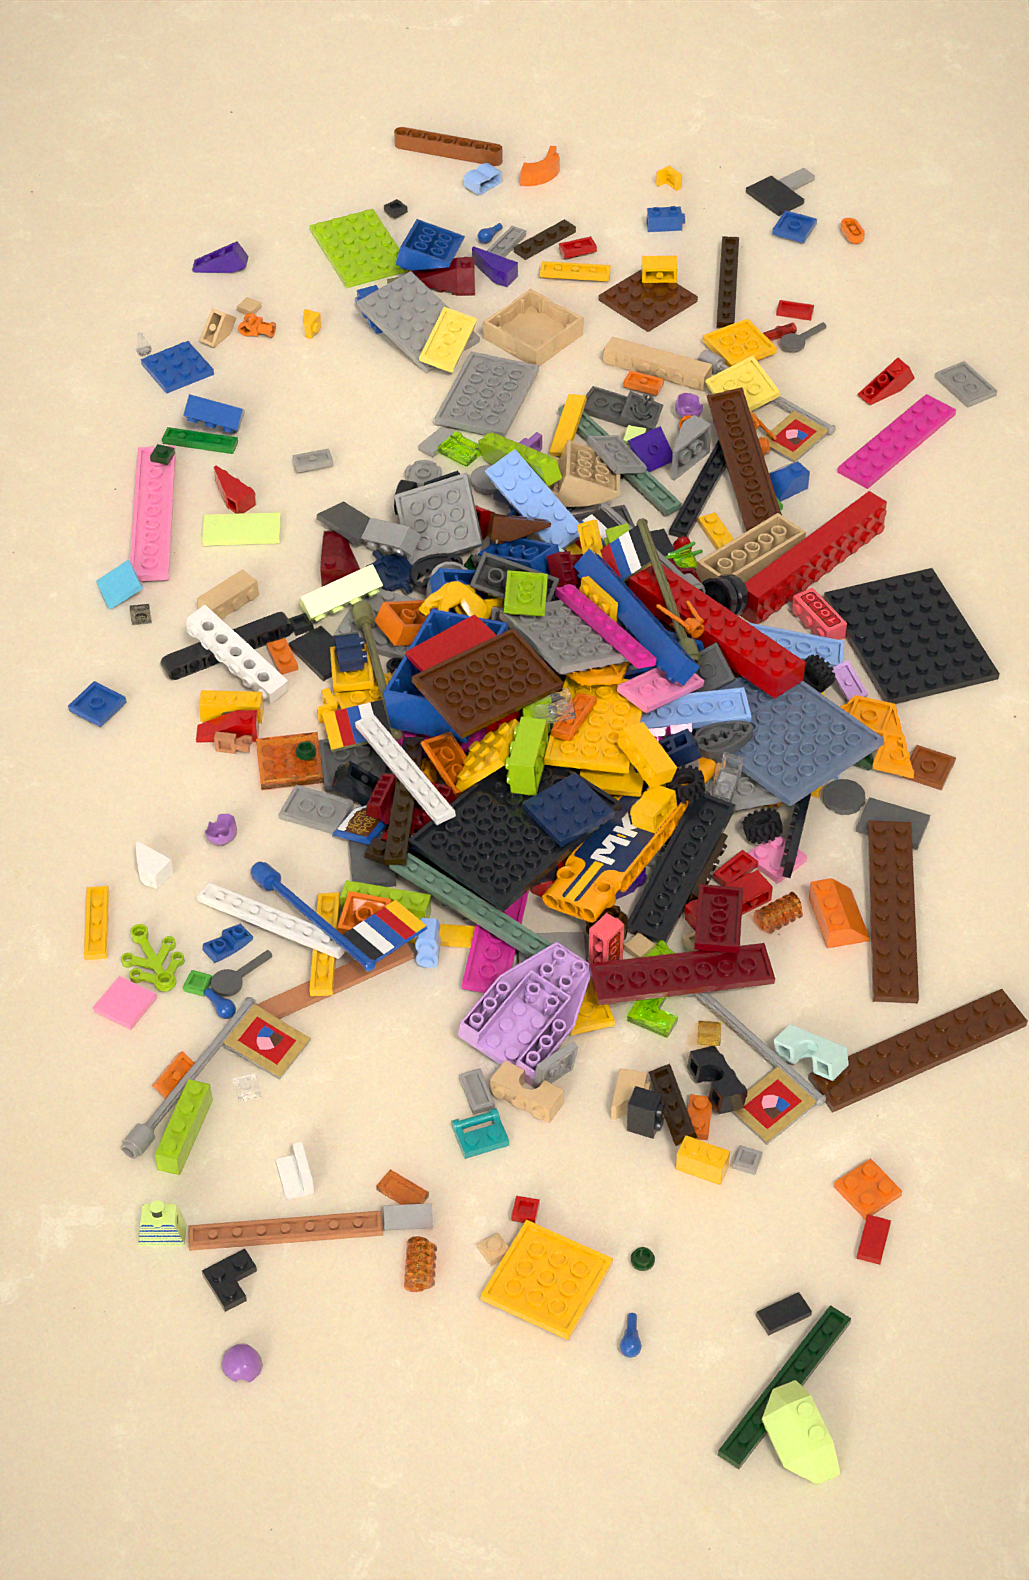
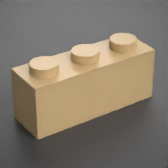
(230, 594)

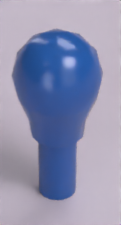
(485, 235)
(224, 1007)
(630, 1343)

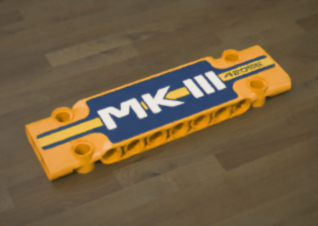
(611, 859)

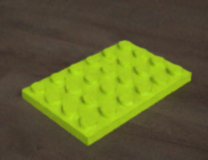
(358, 247)

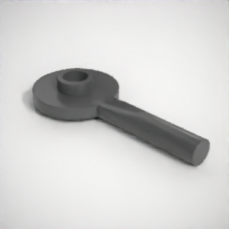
(796, 342)
(229, 982)

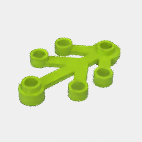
(140, 935)

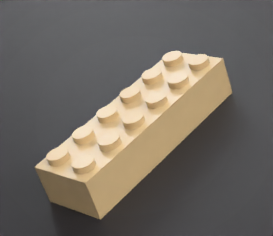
(752, 550)

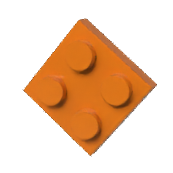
(867, 1188)

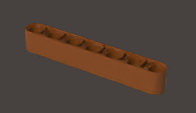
(448, 146)

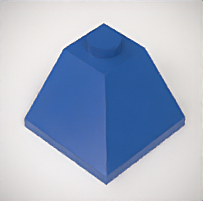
(789, 480)

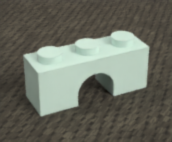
(827, 1056)

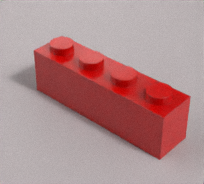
(755, 893)

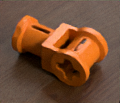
(256, 326)

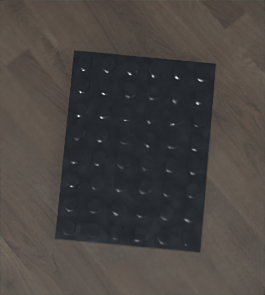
(911, 636)
(495, 842)

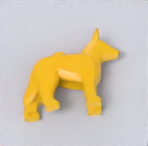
(463, 600)

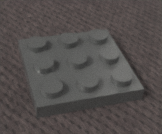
(361, 755)

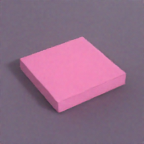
(125, 1002)

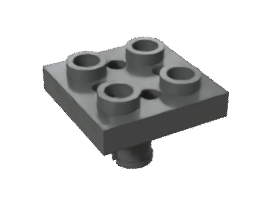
(641, 408)

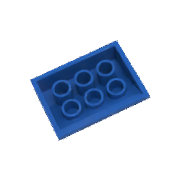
(428, 247)

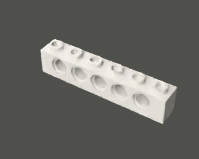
(247, 657)

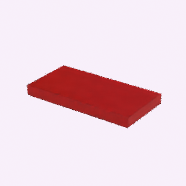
(450, 643)

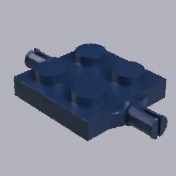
(393, 571)

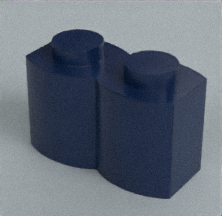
(349, 651)

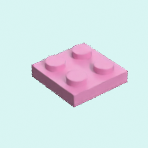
(770, 856)

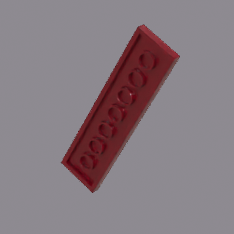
(680, 974)

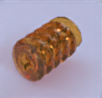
(779, 913)
(420, 1264)

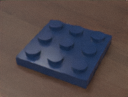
(568, 809)

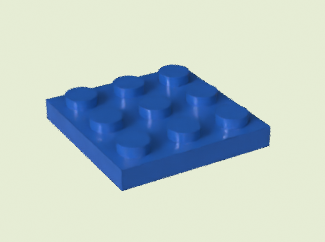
(177, 367)

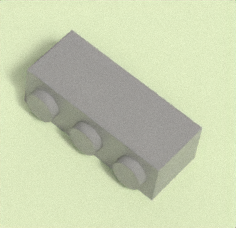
(390, 537)

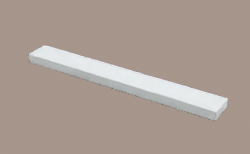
(405, 769)
(269, 919)

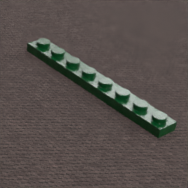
(799, 1368)

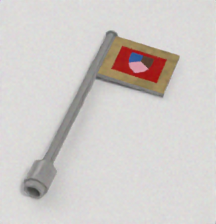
(796, 432)
(250, 1034)
(779, 1096)

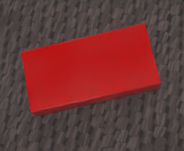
(795, 310)
(873, 1239)

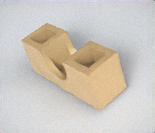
(540, 1102)

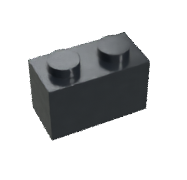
(355, 782)
(645, 1112)

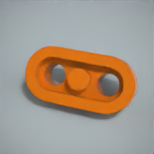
(852, 230)

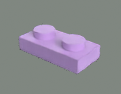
(848, 681)

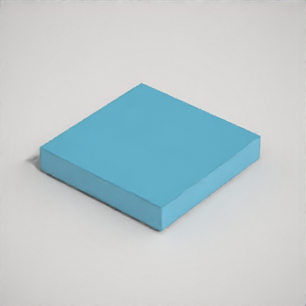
(119, 584)

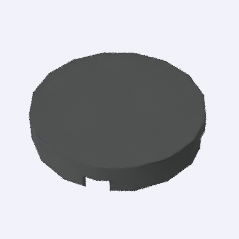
(844, 796)

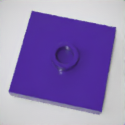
(652, 449)

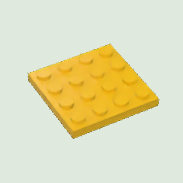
(547, 1279)

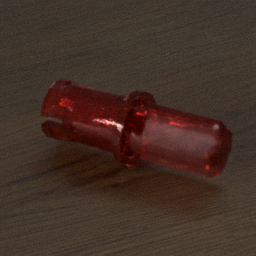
(779, 331)

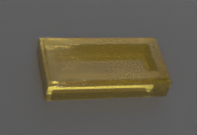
(709, 1033)

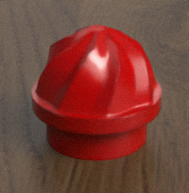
(680, 542)

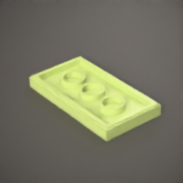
(241, 529)

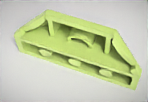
(800, 1434)

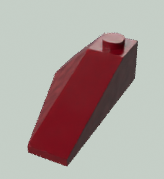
(336, 558)

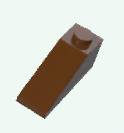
(512, 527)

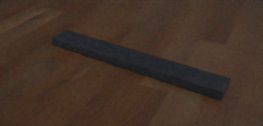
(699, 494)

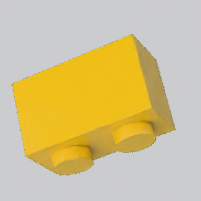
(659, 269)
(653, 808)
(703, 1160)

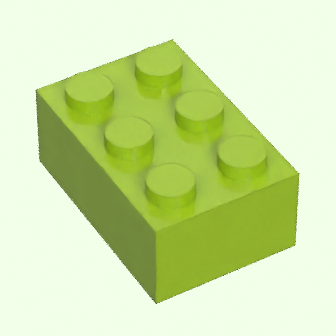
(527, 756)

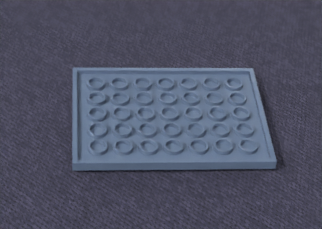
(800, 740)

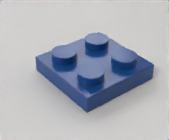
(794, 226)
(97, 704)

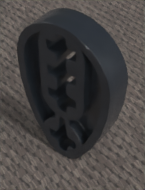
(427, 564)

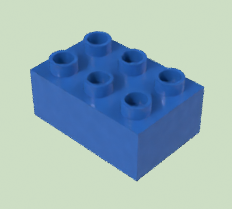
(404, 702)

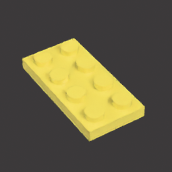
(448, 339)

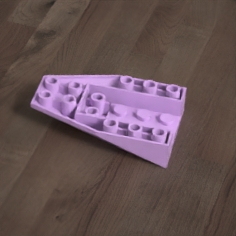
(529, 1009)

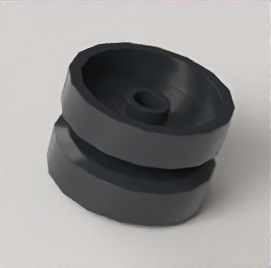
(728, 591)

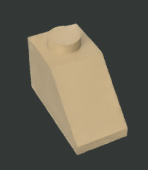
(217, 327)
(624, 1088)

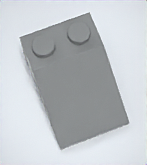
(691, 445)

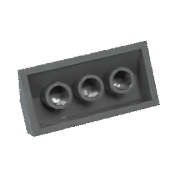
(492, 576)

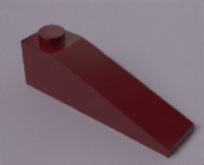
(456, 278)

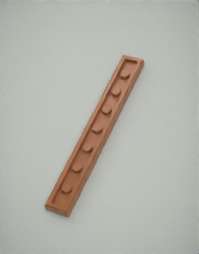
(345, 977)
(285, 1230)

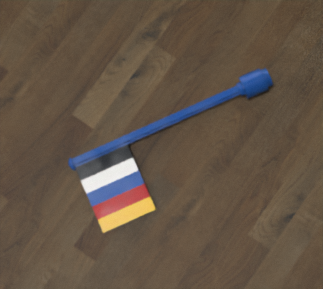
(365, 942)

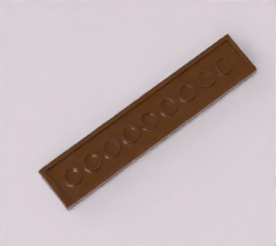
(743, 457)
(892, 912)
(921, 1049)

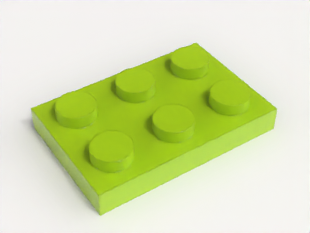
(525, 593)

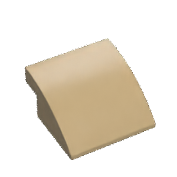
(584, 477)

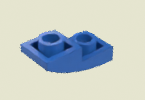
(230, 942)

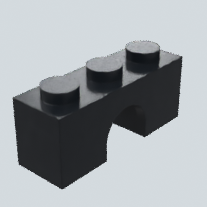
(726, 1089)

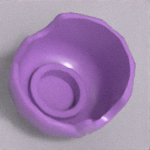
(688, 405)
(222, 830)
(241, 1363)

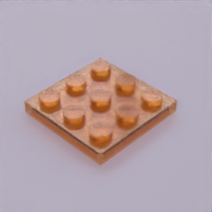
(280, 765)

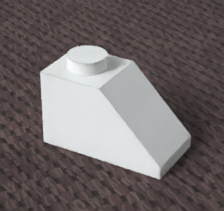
(153, 866)

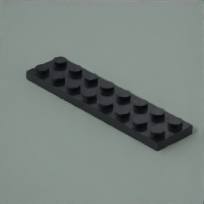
(680, 867)

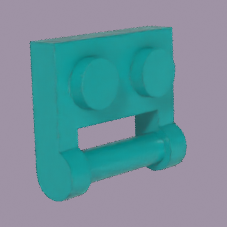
(481, 1139)

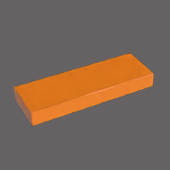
(566, 729)

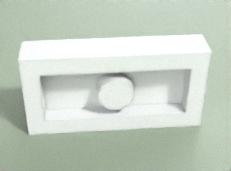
(295, 1173)

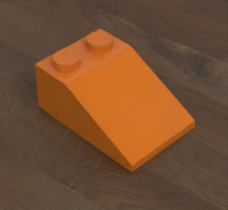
(401, 620)

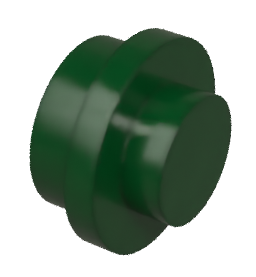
(305, 751)
(642, 1259)

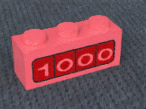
(818, 615)
(606, 940)

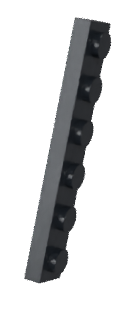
(794, 836)

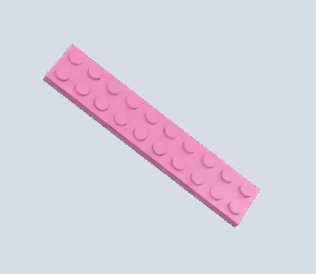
(152, 517)

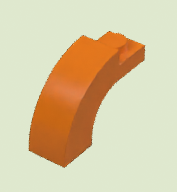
(542, 171)

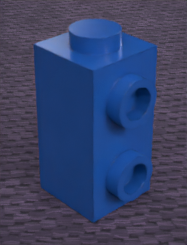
(665, 219)

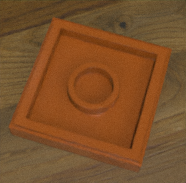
(930, 767)

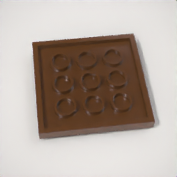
(647, 303)

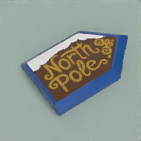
(359, 827)

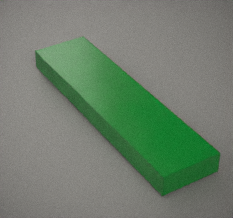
(200, 440)

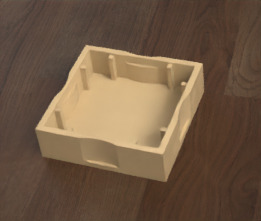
(533, 328)

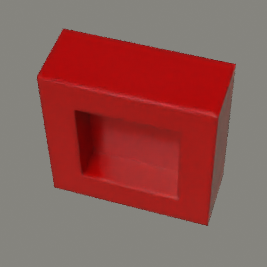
(525, 1209)

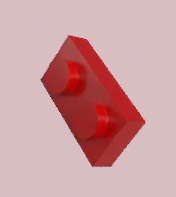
(577, 247)
(735, 868)

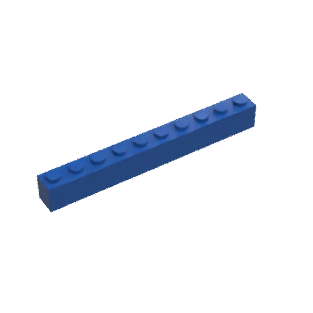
(639, 620)

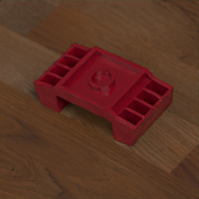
(562, 567)
(382, 798)

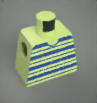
(161, 1225)

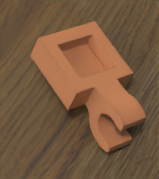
(230, 743)

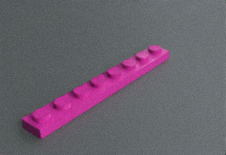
(605, 626)

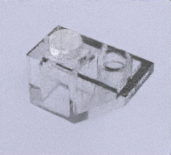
(726, 776)

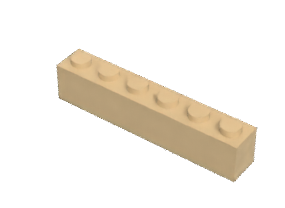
(657, 363)

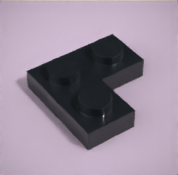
(224, 1278)

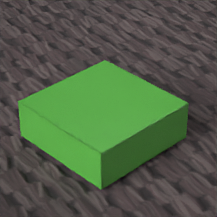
(197, 983)

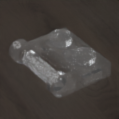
(554, 711)

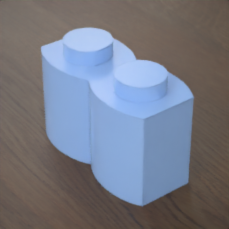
(482, 178)
(428, 944)

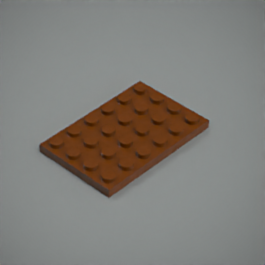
(487, 682)

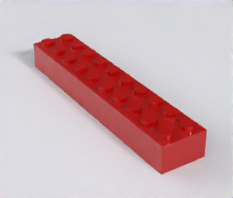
(814, 557)
(744, 646)

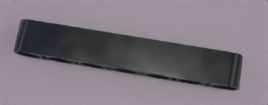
(256, 634)

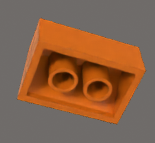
(446, 758)
(837, 913)

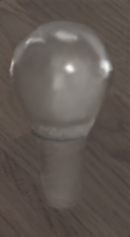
(143, 348)

